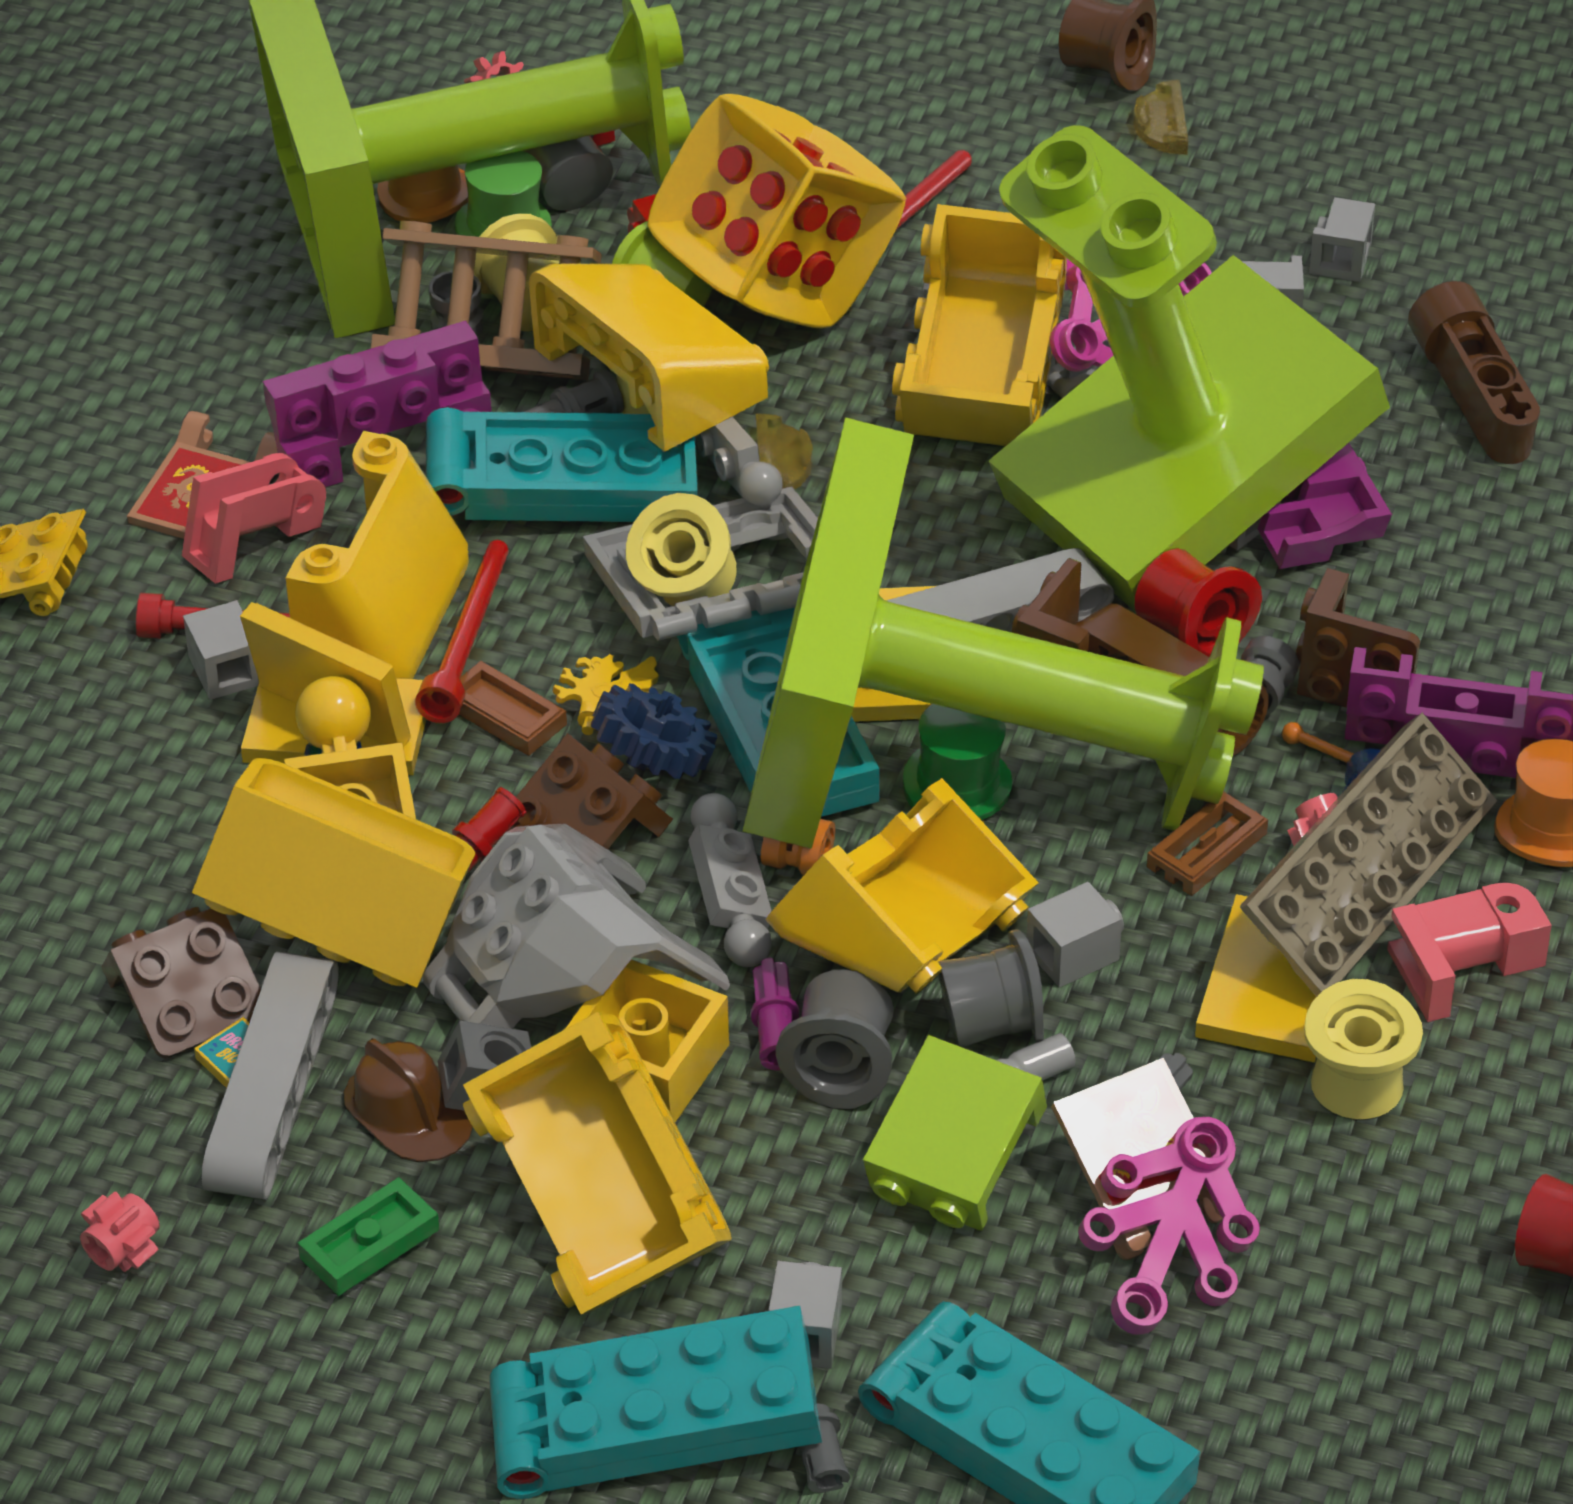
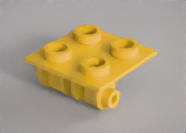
(41, 558)

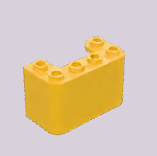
(981, 328)

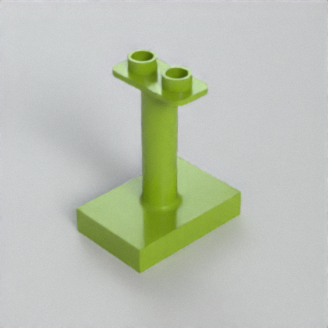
(340, 151)
(1207, 394)
(855, 639)

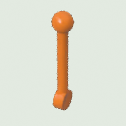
(1294, 733)

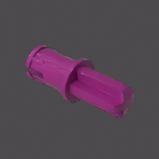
(773, 1007)

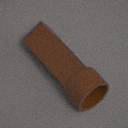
(1477, 369)
(1130, 638)

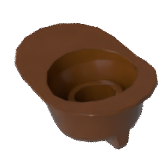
(402, 1103)

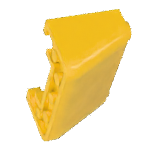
(654, 336)
(398, 571)
(907, 894)
(598, 1160)

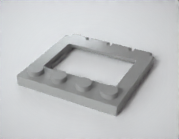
(746, 523)

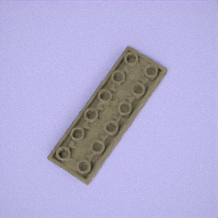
(1368, 854)

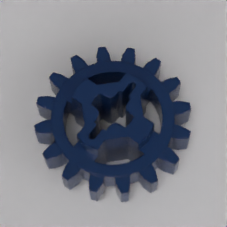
(654, 731)

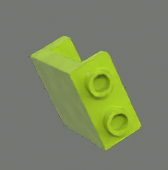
(952, 1132)

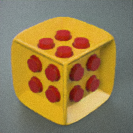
(775, 211)

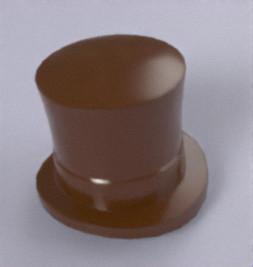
(1110, 39)

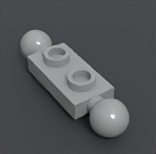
(738, 462)
(730, 879)

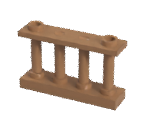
(507, 350)

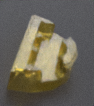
(1161, 118)
(784, 449)

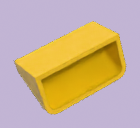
(333, 871)

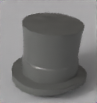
(572, 172)
(993, 993)
(839, 1043)

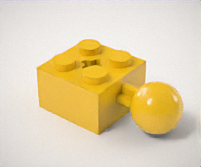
(334, 717)
(673, 1025)

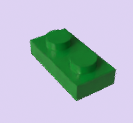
(368, 1236)

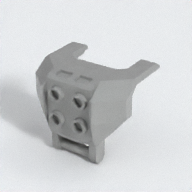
(550, 929)

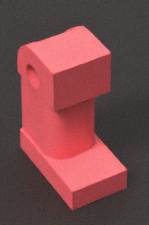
(244, 502)
(1465, 934)

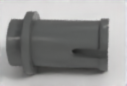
(824, 1460)

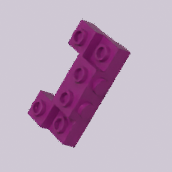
(374, 393)
(1325, 510)
(1478, 719)

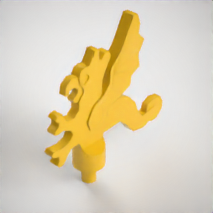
(598, 679)

